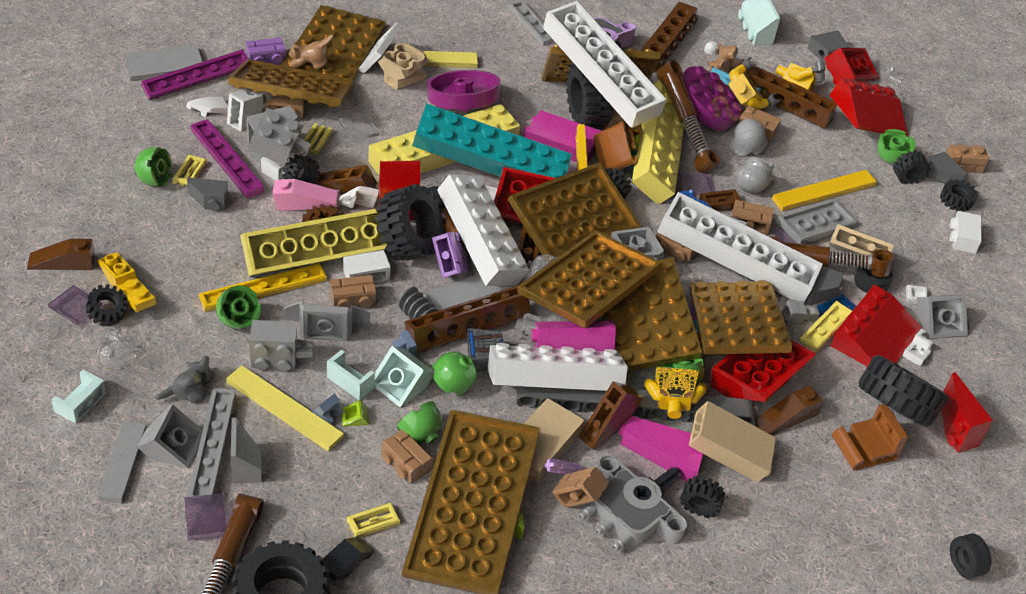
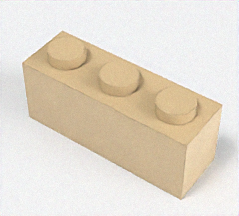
(854, 241)

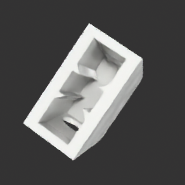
(243, 104)

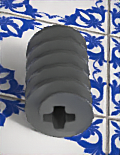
(414, 304)

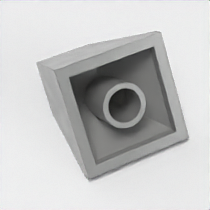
(943, 315)
(171, 438)
(245, 456)

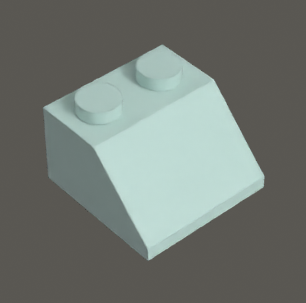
(402, 376)

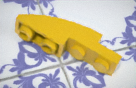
(124, 277)

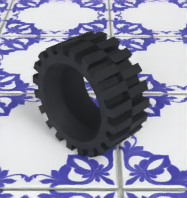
(585, 101)
(396, 225)

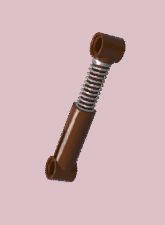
(671, 77)
(878, 263)
(245, 514)

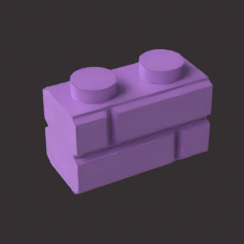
(266, 50)
(450, 255)

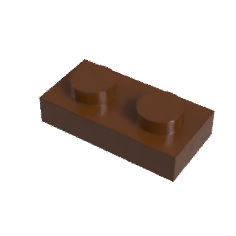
(720, 199)

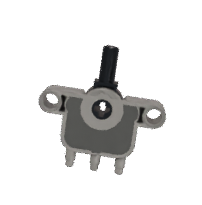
(635, 506)

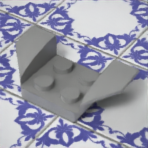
(326, 322)

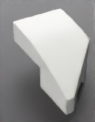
(209, 104)
(360, 195)
(918, 349)

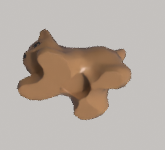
(312, 53)
(726, 58)

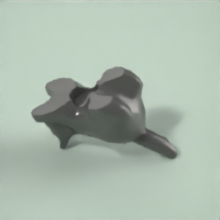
(190, 383)

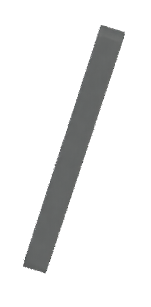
(587, 400)

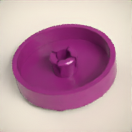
(464, 90)
(711, 98)

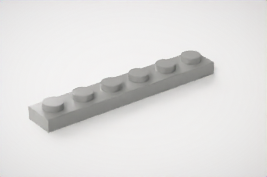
(212, 442)

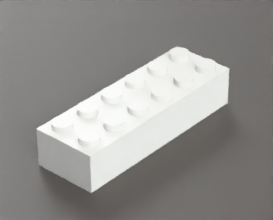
(483, 230)
(555, 367)

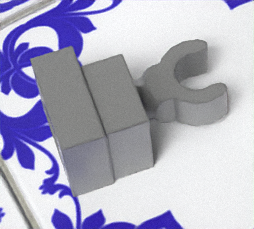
(795, 313)

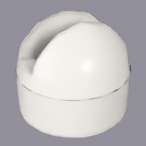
(711, 48)

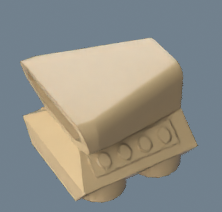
(403, 66)

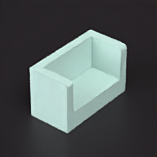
(349, 378)
(81, 399)

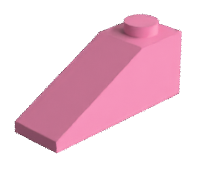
(301, 195)

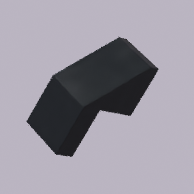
(345, 556)

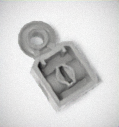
(641, 240)

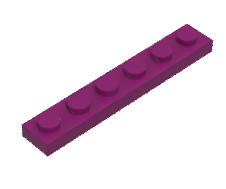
(193, 75)
(227, 158)

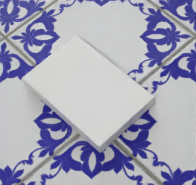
(380, 47)

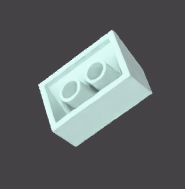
(760, 21)

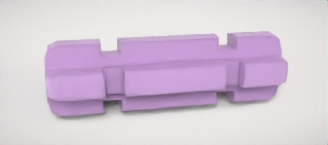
(562, 467)

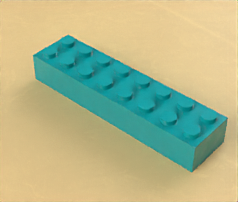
(485, 145)

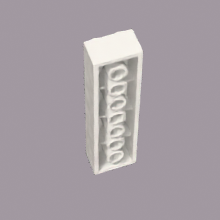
(604, 64)
(739, 247)

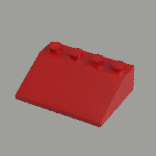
(869, 106)
(512, 182)
(876, 328)
(758, 374)

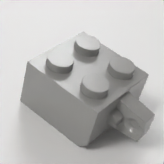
(278, 138)
(276, 345)

